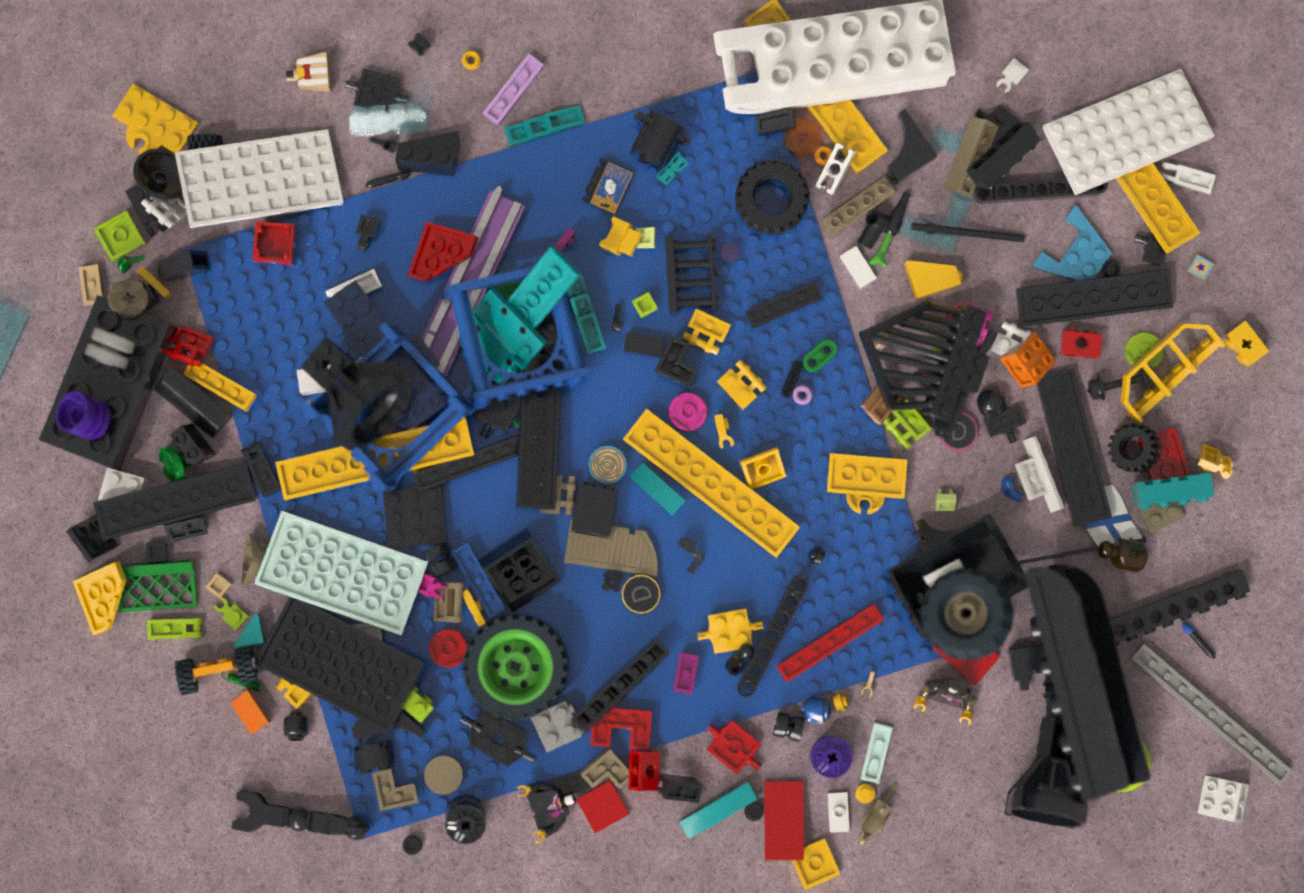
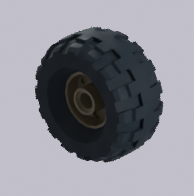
(946, 607)

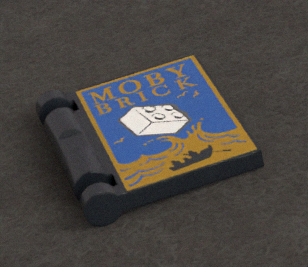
(607, 186)

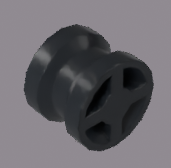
(419, 44)

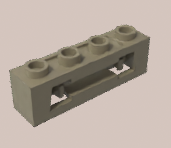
(857, 207)

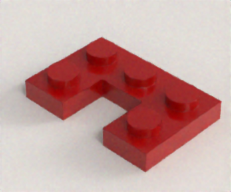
(637, 720)

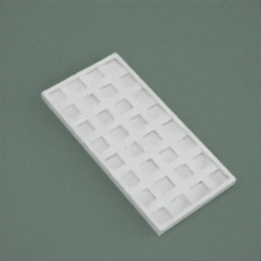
(1128, 131)
(258, 178)

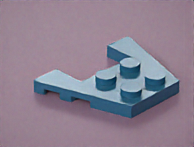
(1083, 257)

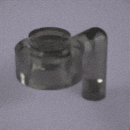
(688, 545)

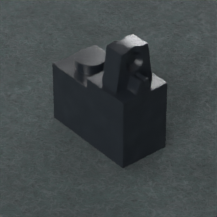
(1023, 663)

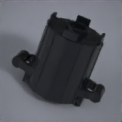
(657, 138)

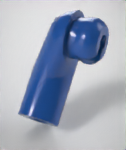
(1008, 489)

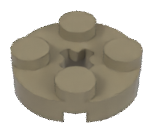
(128, 288)

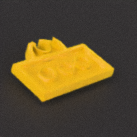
(153, 122)
(866, 479)

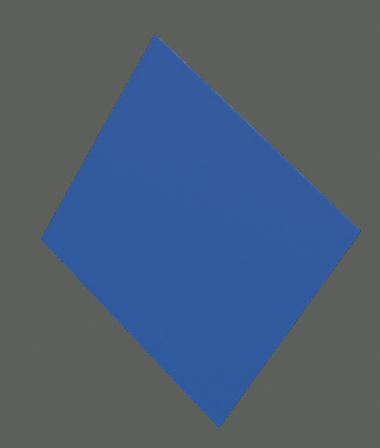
(276, 316)

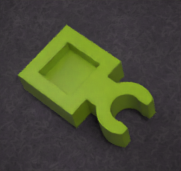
(233, 615)

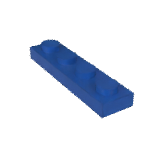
(478, 581)

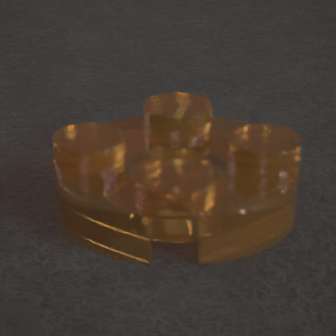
(794, 143)

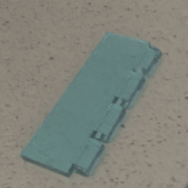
(388, 123)

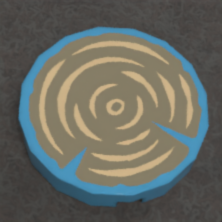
(607, 464)

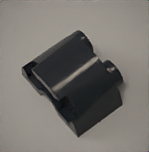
(374, 756)

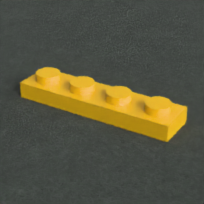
(221, 386)

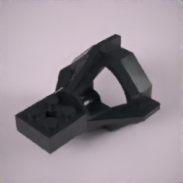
(355, 387)
(1046, 789)

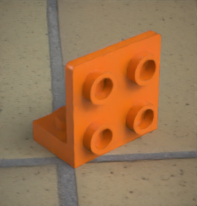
(1029, 361)

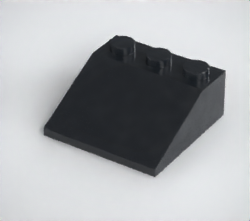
(519, 570)

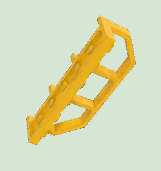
(1177, 374)

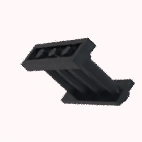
(674, 265)

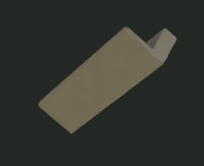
(975, 142)

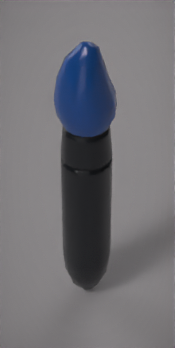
(1198, 640)

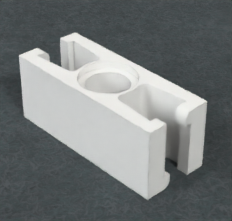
(828, 169)

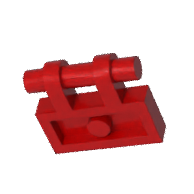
(191, 340)

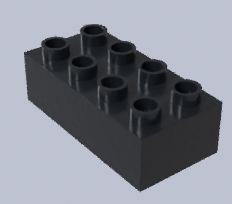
(121, 389)

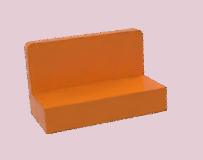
(250, 711)

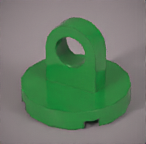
(173, 463)

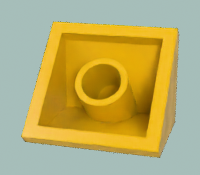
(763, 468)

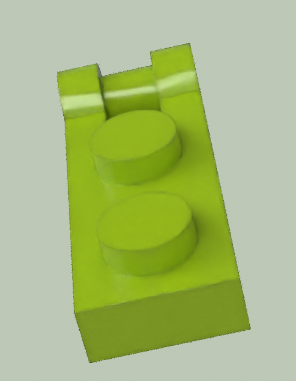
(174, 628)

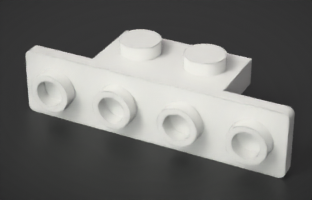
(1037, 477)

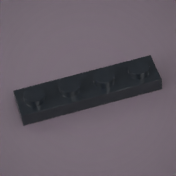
(784, 305)

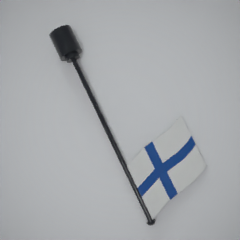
(1105, 530)

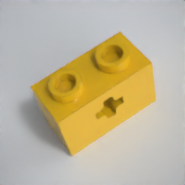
(1254, 349)

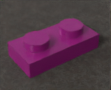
(566, 240)
(685, 673)

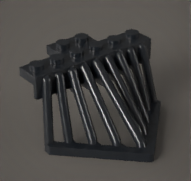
(957, 364)

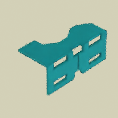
(675, 167)

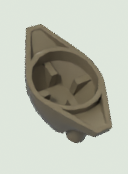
(255, 552)

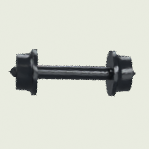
(1097, 389)

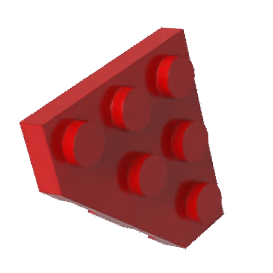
(440, 250)

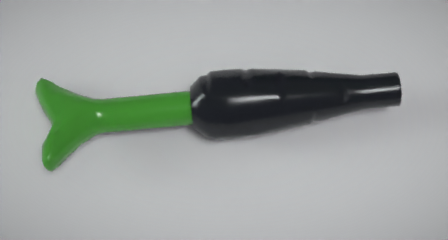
(896, 221)

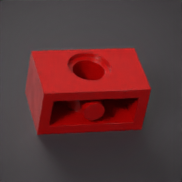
(1092, 343)
(644, 770)

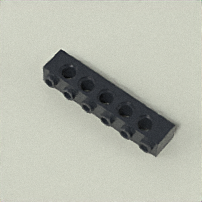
(620, 687)

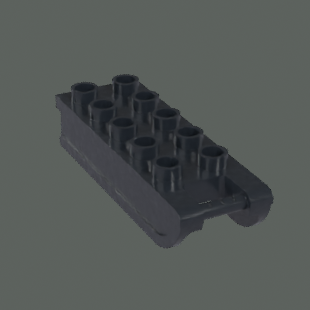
(1086, 681)

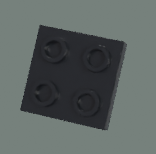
(89, 540)

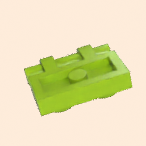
(913, 423)

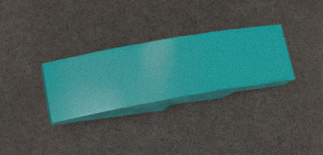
(544, 125)
(585, 316)
(718, 810)

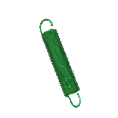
(235, 679)

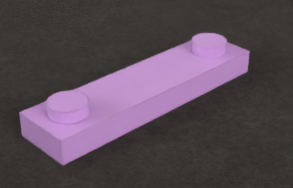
(513, 89)

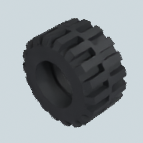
(1119, 443)

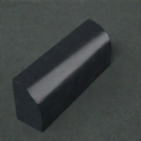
(192, 402)

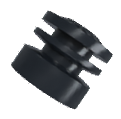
(465, 809)

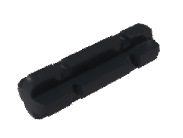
(791, 379)

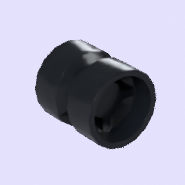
(444, 565)
(781, 728)

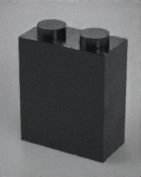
(594, 510)

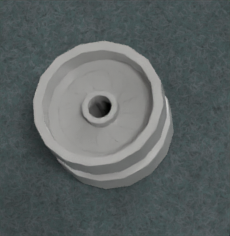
(109, 348)

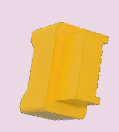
(621, 238)

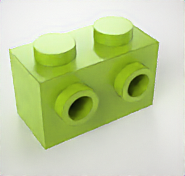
(419, 705)

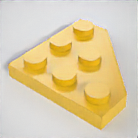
(101, 596)

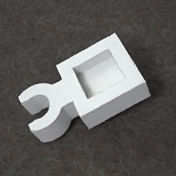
(1013, 74)

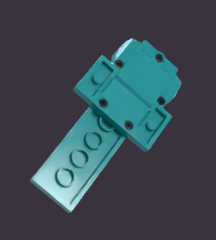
(509, 326)

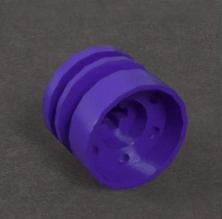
(83, 415)
(828, 745)

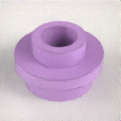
(806, 390)

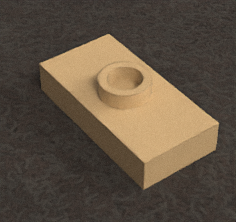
(90, 283)

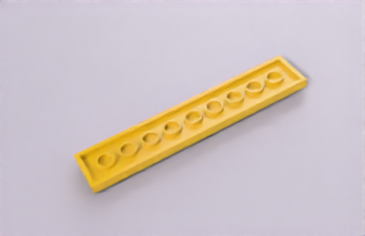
(839, 119)
(338, 468)
(711, 483)

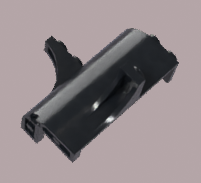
(975, 545)

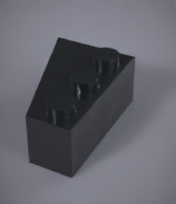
(429, 154)

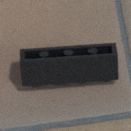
(1003, 155)

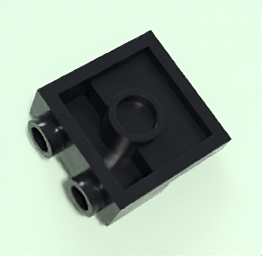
(192, 444)

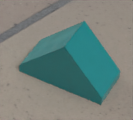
(252, 634)

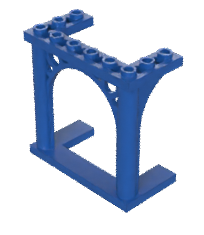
(482, 388)
(385, 478)

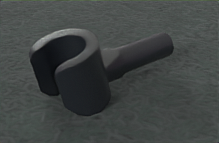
(385, 144)
(616, 324)

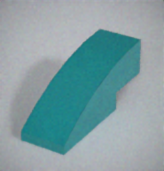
(657, 489)

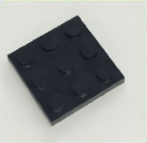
(414, 517)

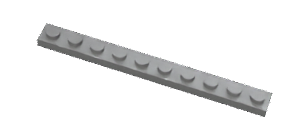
(1211, 714)

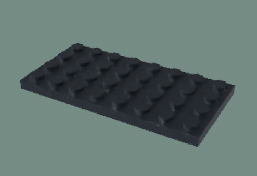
(340, 664)

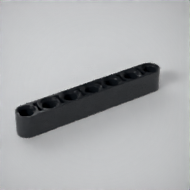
(1031, 194)
(780, 629)

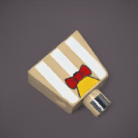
(311, 73)

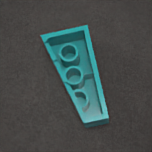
(1172, 490)

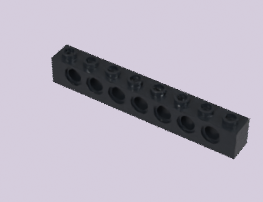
(1238, 589)

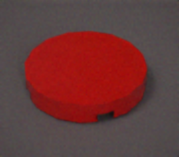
(448, 648)

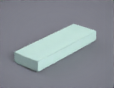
(876, 752)

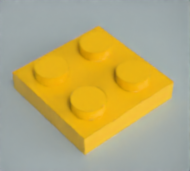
(817, 864)

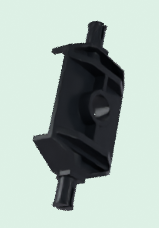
(482, 736)

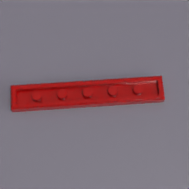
(830, 642)

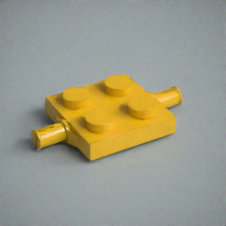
(729, 630)

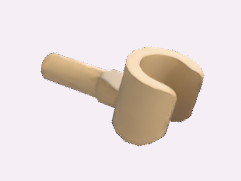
(869, 684)

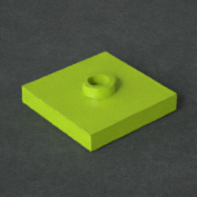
(119, 236)

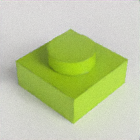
(644, 305)

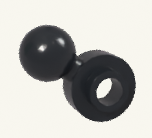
(736, 663)

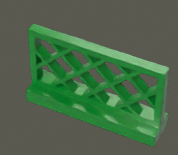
(159, 568)

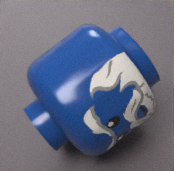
(816, 710)

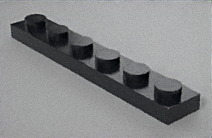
(457, 468)

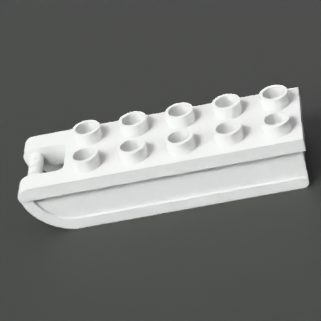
(838, 57)

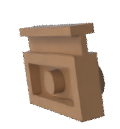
(876, 407)

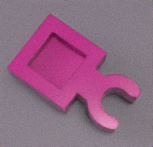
(430, 586)

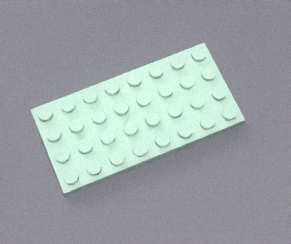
(341, 573)

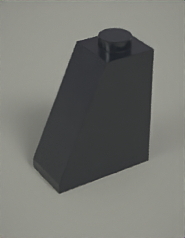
(183, 265)

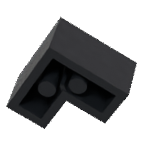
(671, 364)

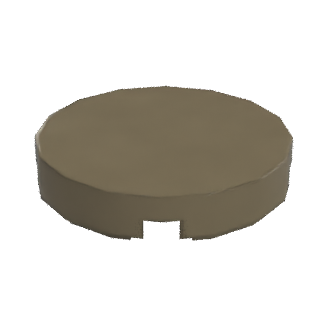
(443, 774)

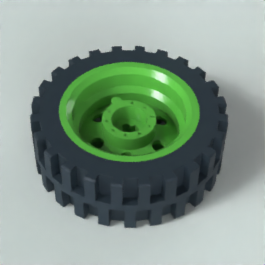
(485, 680)

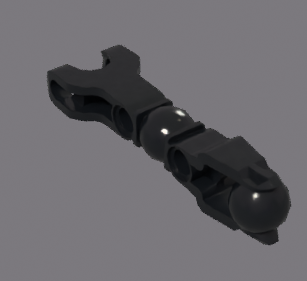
(297, 818)

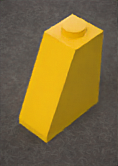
(931, 278)

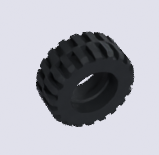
(776, 171)

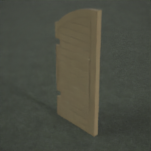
(619, 552)

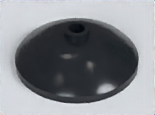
(160, 166)

